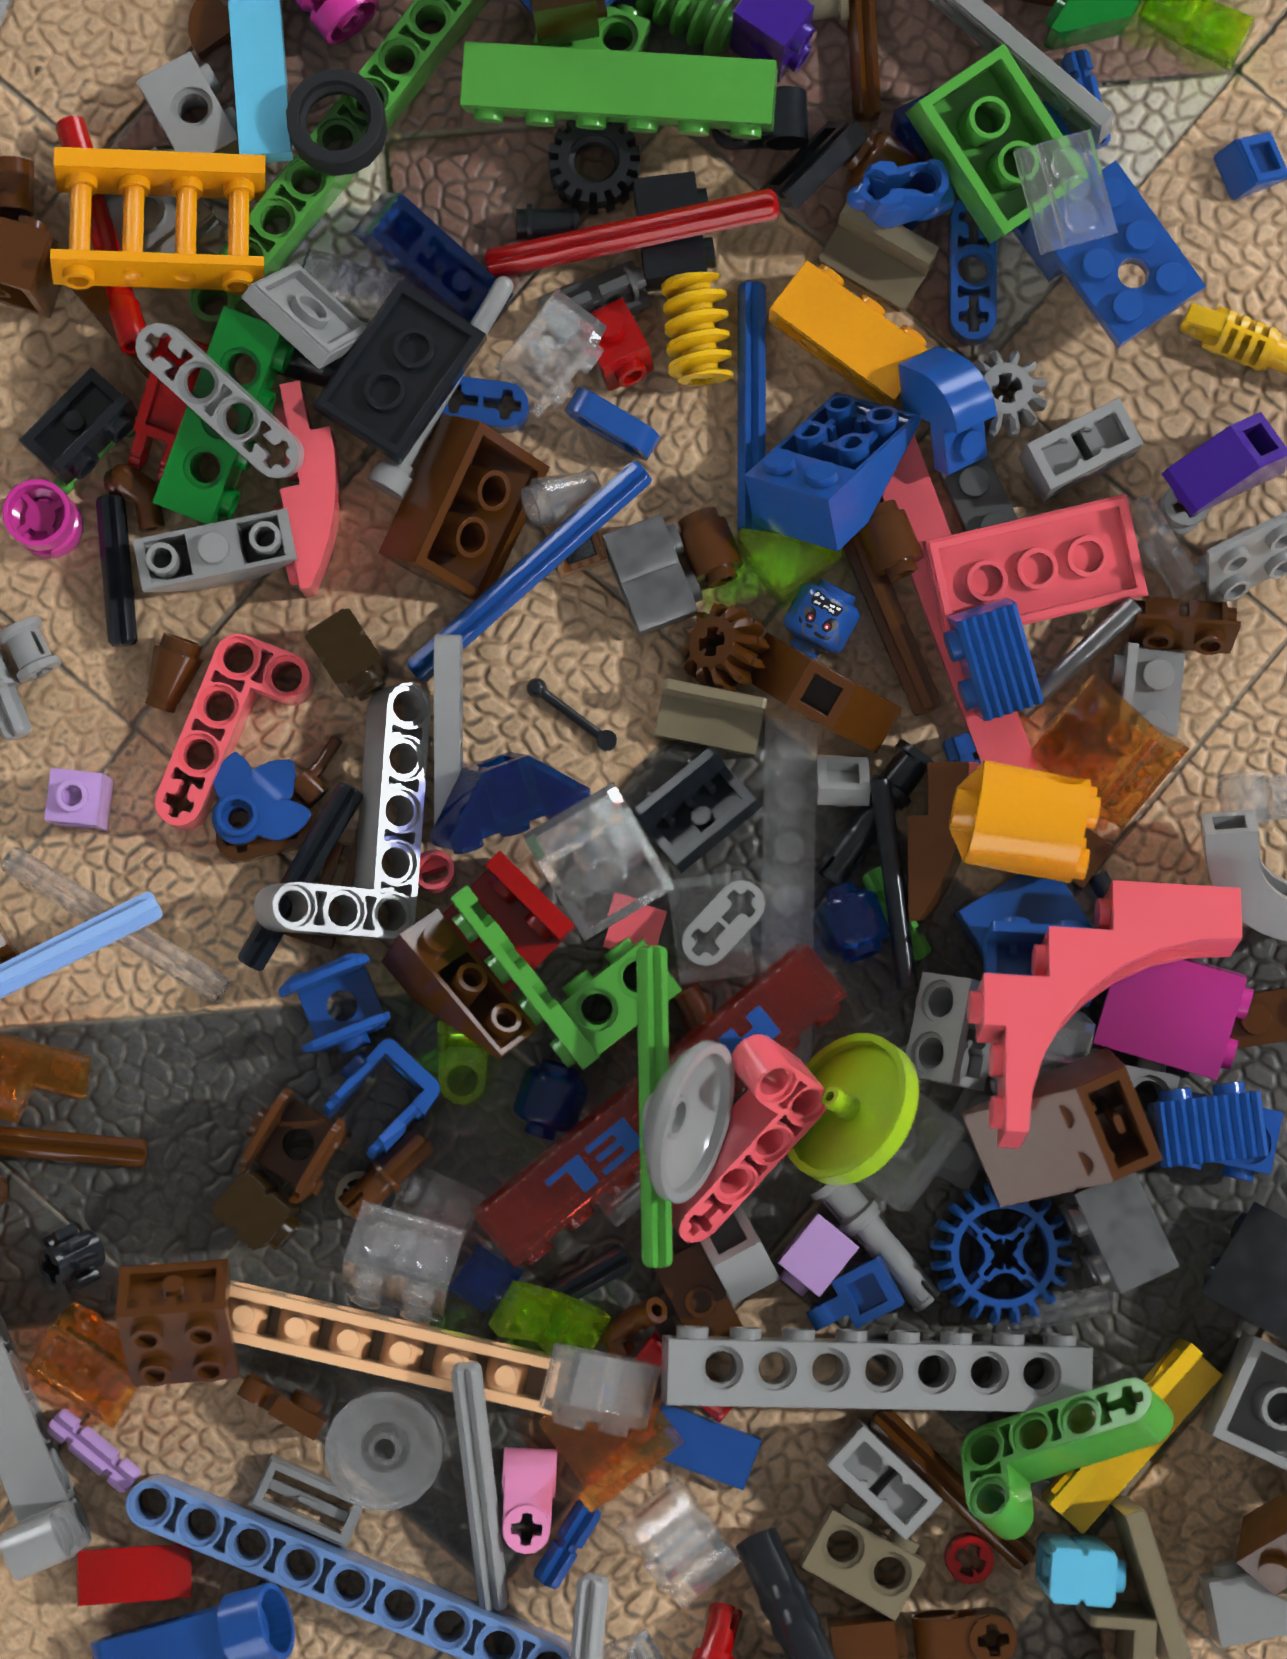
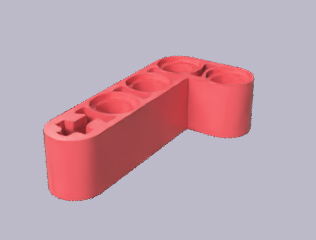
(224, 734)
(762, 1129)

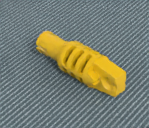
(1236, 337)

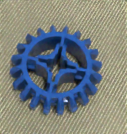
(983, 1270)

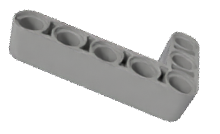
(375, 833)
(34, 1477)

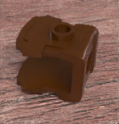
(268, 1137)

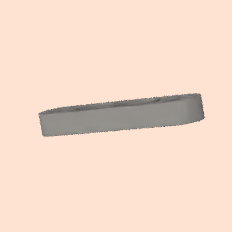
(215, 406)
(447, 716)

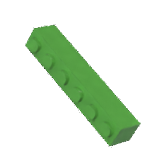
(619, 88)

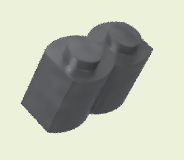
(651, 574)

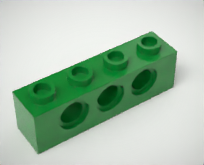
(181, 483)

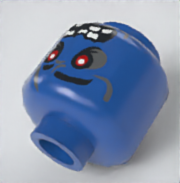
(821, 618)

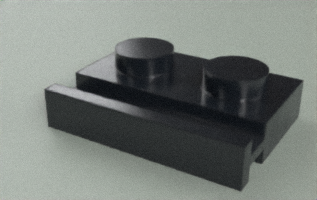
(816, 162)

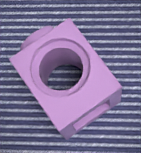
(79, 799)
(815, 1256)

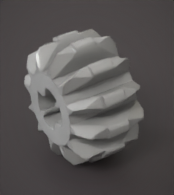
(1025, 392)

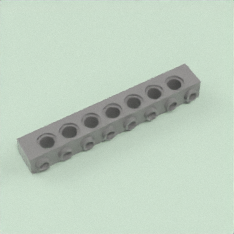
(685, 1382)

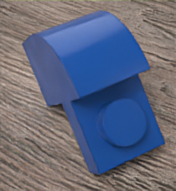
(954, 400)

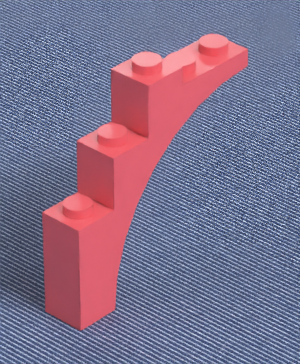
(1135, 930)

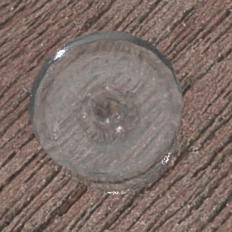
(368, 1474)

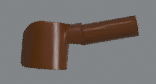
(308, 786)

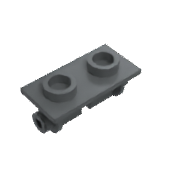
(608, 286)

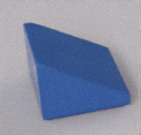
(1250, 165)

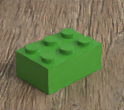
(975, 129)

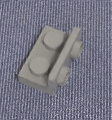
(1150, 683)

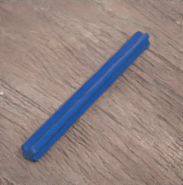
(537, 563)

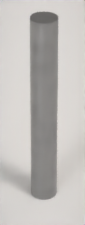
(1085, 651)

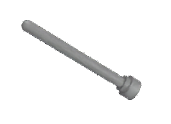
(395, 478)

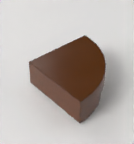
(208, 26)

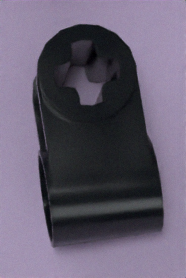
(789, 128)

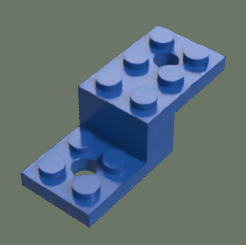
(1095, 264)

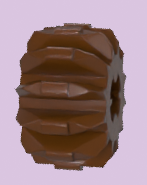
(724, 647)

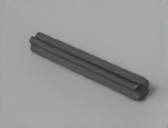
(304, 868)

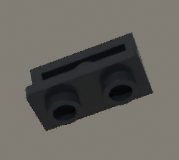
(80, 427)
(695, 809)

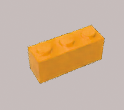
(845, 331)

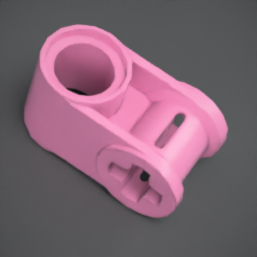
(528, 1488)

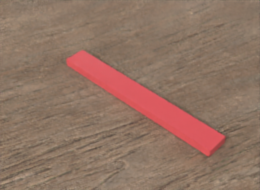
(995, 740)

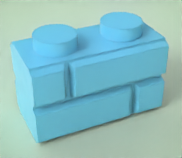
(1078, 1569)

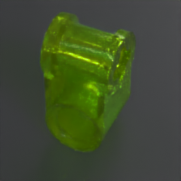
(460, 1052)

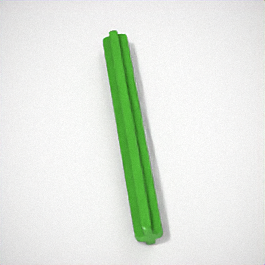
(652, 1064)

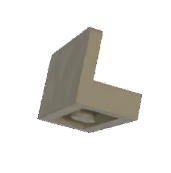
(879, 258)
(710, 717)
(1133, 1624)

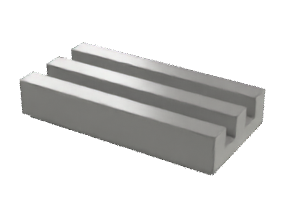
(296, 1518)

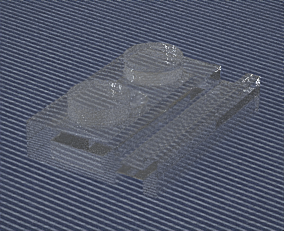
(1065, 192)
(685, 904)

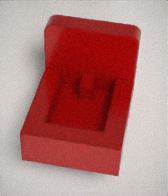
(625, 352)

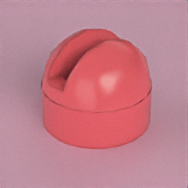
(432, 863)

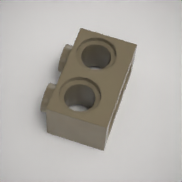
(855, 1571)

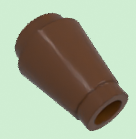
(172, 671)

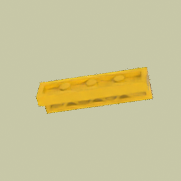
(1181, 1382)

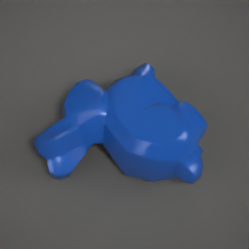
(903, 193)

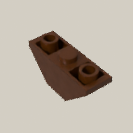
(824, 694)

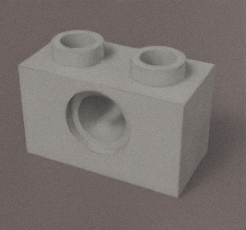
(185, 86)

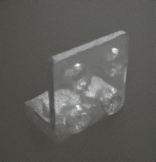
(400, 1263)

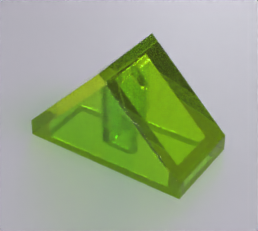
(784, 561)

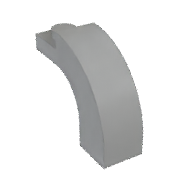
(1234, 861)

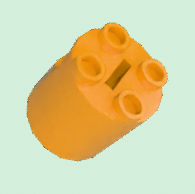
(1024, 821)

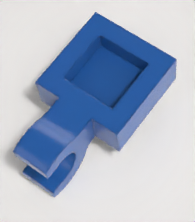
(861, 1293)

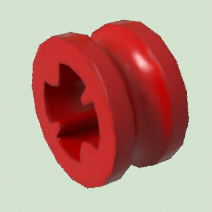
(983, 1551)

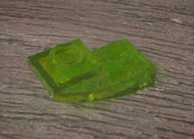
(1201, 27)
(547, 1317)

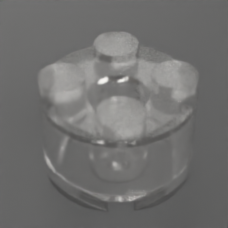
(679, 1542)

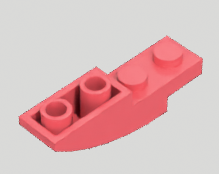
(314, 502)

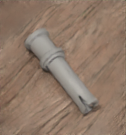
(860, 1219)

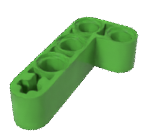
(1125, 1420)

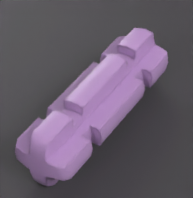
(93, 1450)

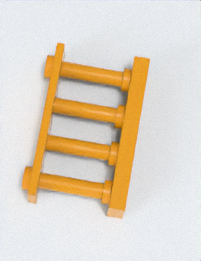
(162, 174)

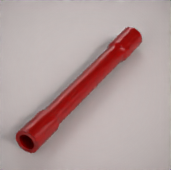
(123, 306)

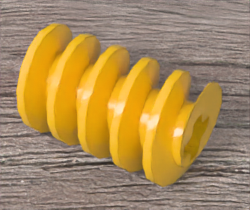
(694, 330)

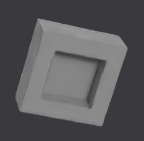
(842, 781)

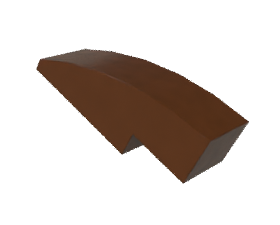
(931, 848)

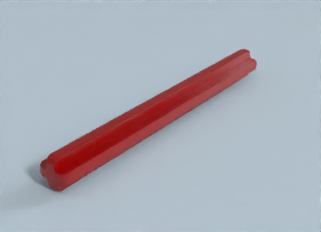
(633, 233)

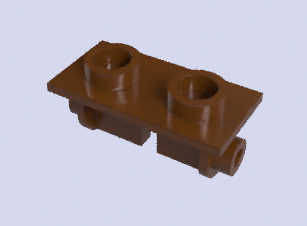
(1206, 629)

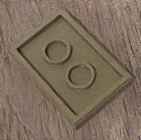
(1149, 1576)

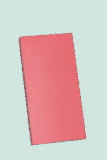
(1042, 562)

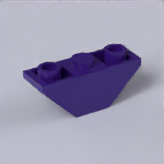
(1228, 464)

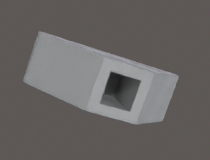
(215, 553)

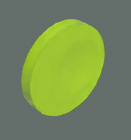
(868, 1113)

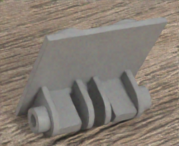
(1245, 560)

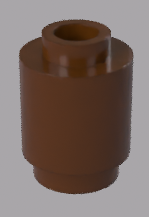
(891, 542)
(710, 547)

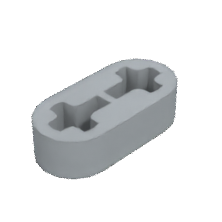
(732, 932)

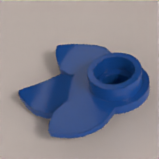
(262, 795)

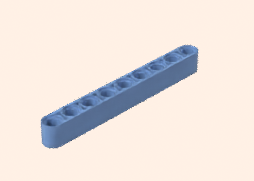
(323, 1581)

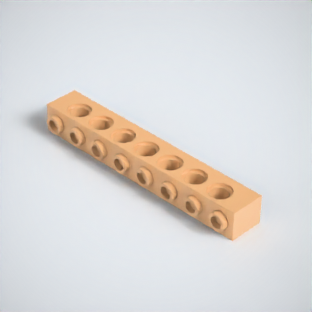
(383, 1344)

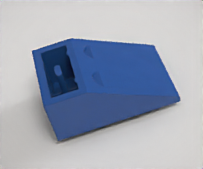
(830, 471)

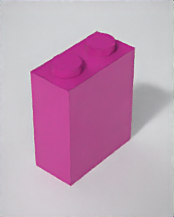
(1176, 1015)

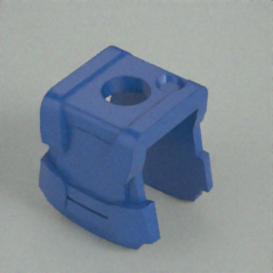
(316, 988)
(363, 1066)

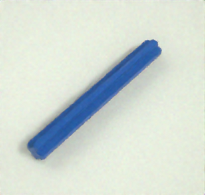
(750, 391)

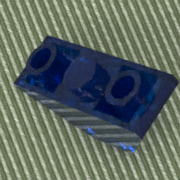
(502, 799)

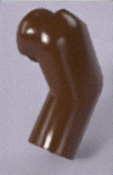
(139, 489)
(630, 1321)

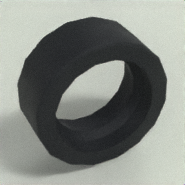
(318, 87)

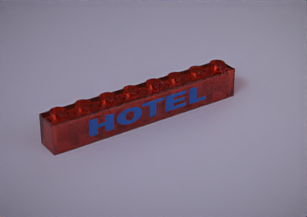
(605, 1145)

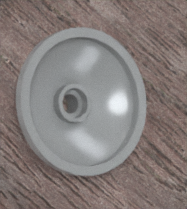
(688, 1120)

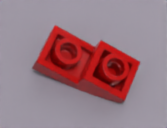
(133, 1574)

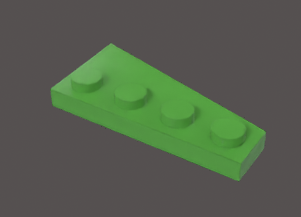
(507, 965)

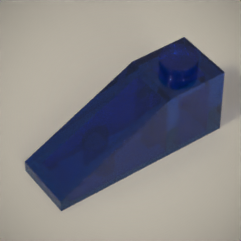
(424, 254)

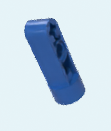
(243, 1626)

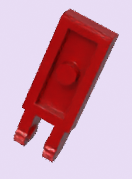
(160, 410)

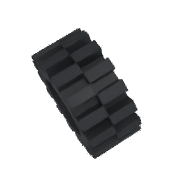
(593, 193)

